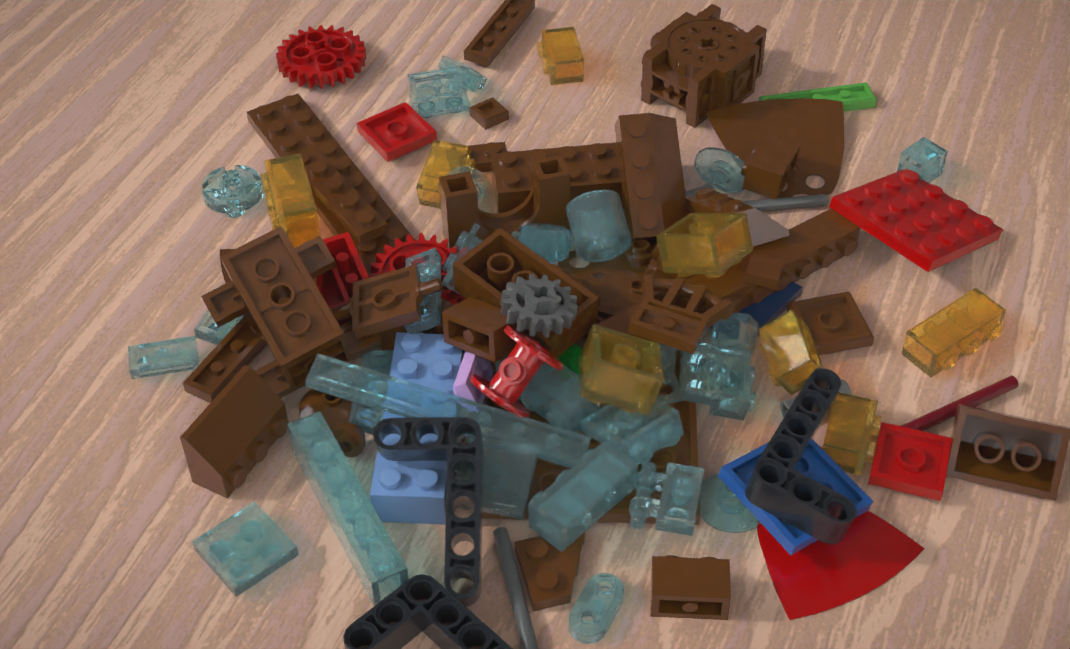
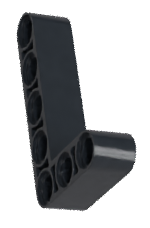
(457, 492)
(788, 493)
(418, 617)

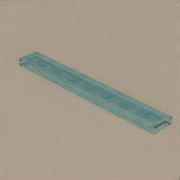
(415, 400)

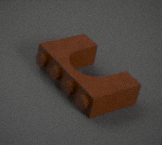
(543, 205)

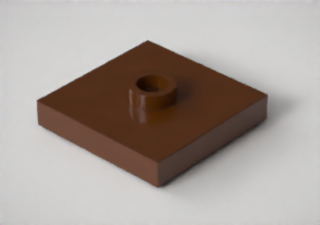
(834, 322)

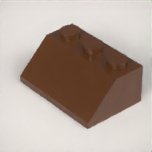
(761, 227)
(234, 433)
(1007, 451)

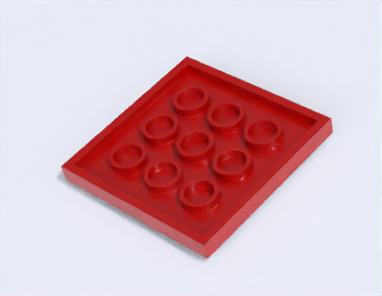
(916, 219)

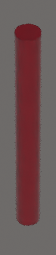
(973, 399)

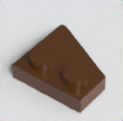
(547, 571)

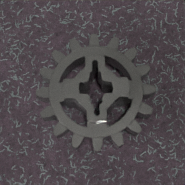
(538, 305)

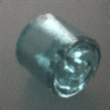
(598, 225)

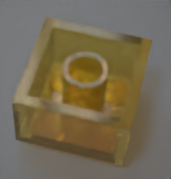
(705, 244)
(620, 370)

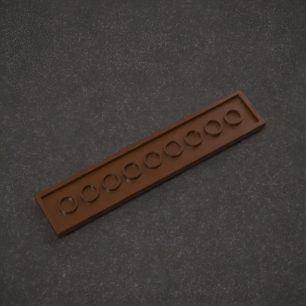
(292, 129)

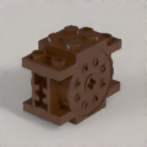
(702, 64)

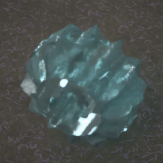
(547, 240)

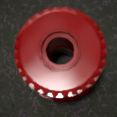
(516, 372)

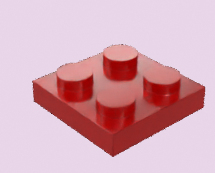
(396, 131)
(910, 461)

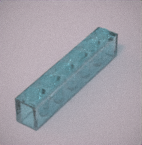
(347, 507)

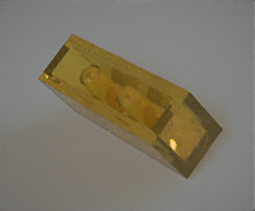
(953, 332)

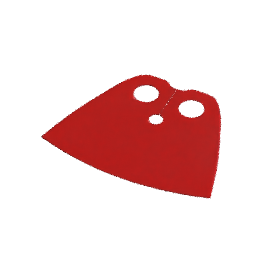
(838, 573)

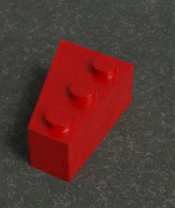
(337, 283)

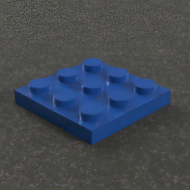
(815, 465)

